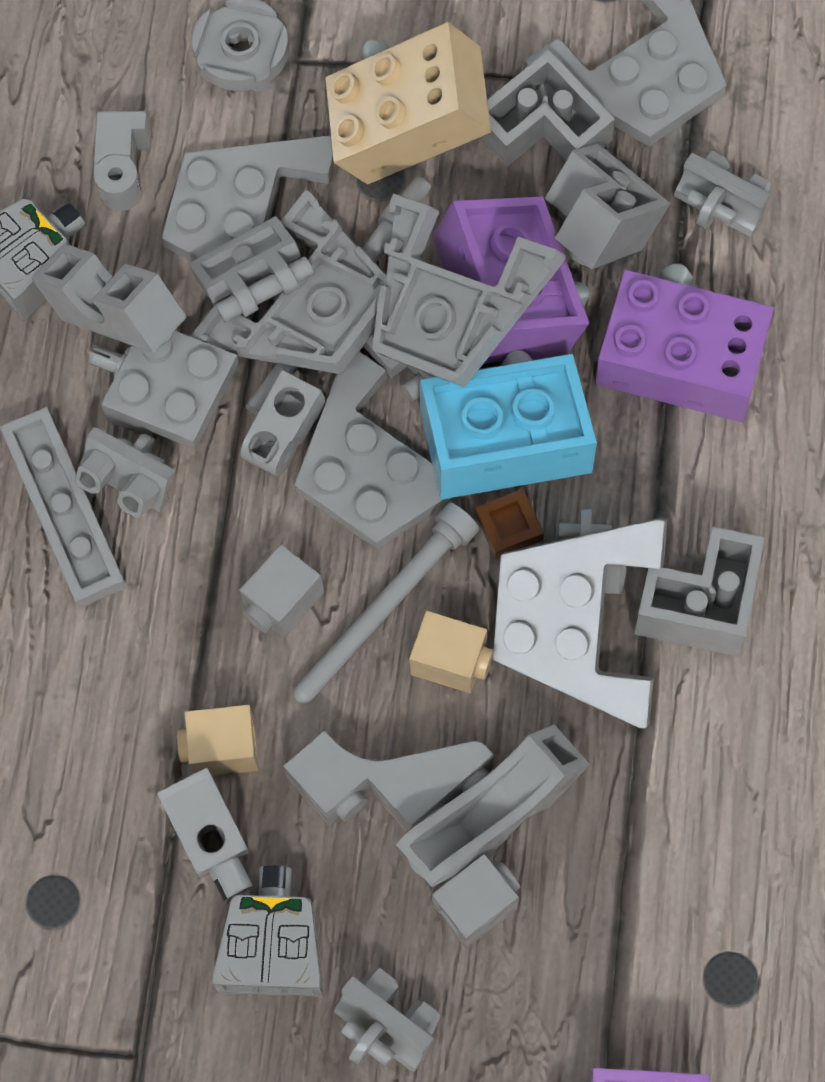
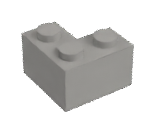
(547, 104)
(603, 207)
(707, 608)

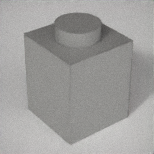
(280, 592)
(477, 899)

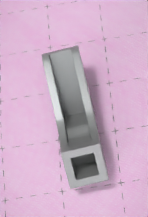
(406, 786)
(493, 807)

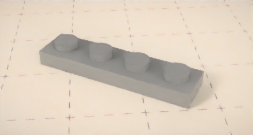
(62, 507)

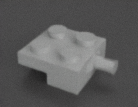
(167, 389)

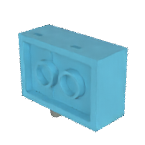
(508, 426)

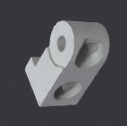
(115, 159)
(282, 423)

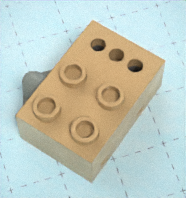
(407, 103)

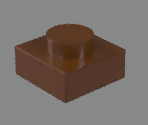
(509, 523)

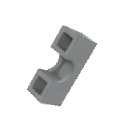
(126, 307)

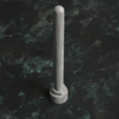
(452, 529)

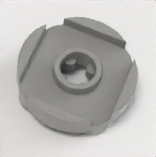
(243, 69)

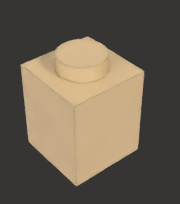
(450, 652)
(219, 740)

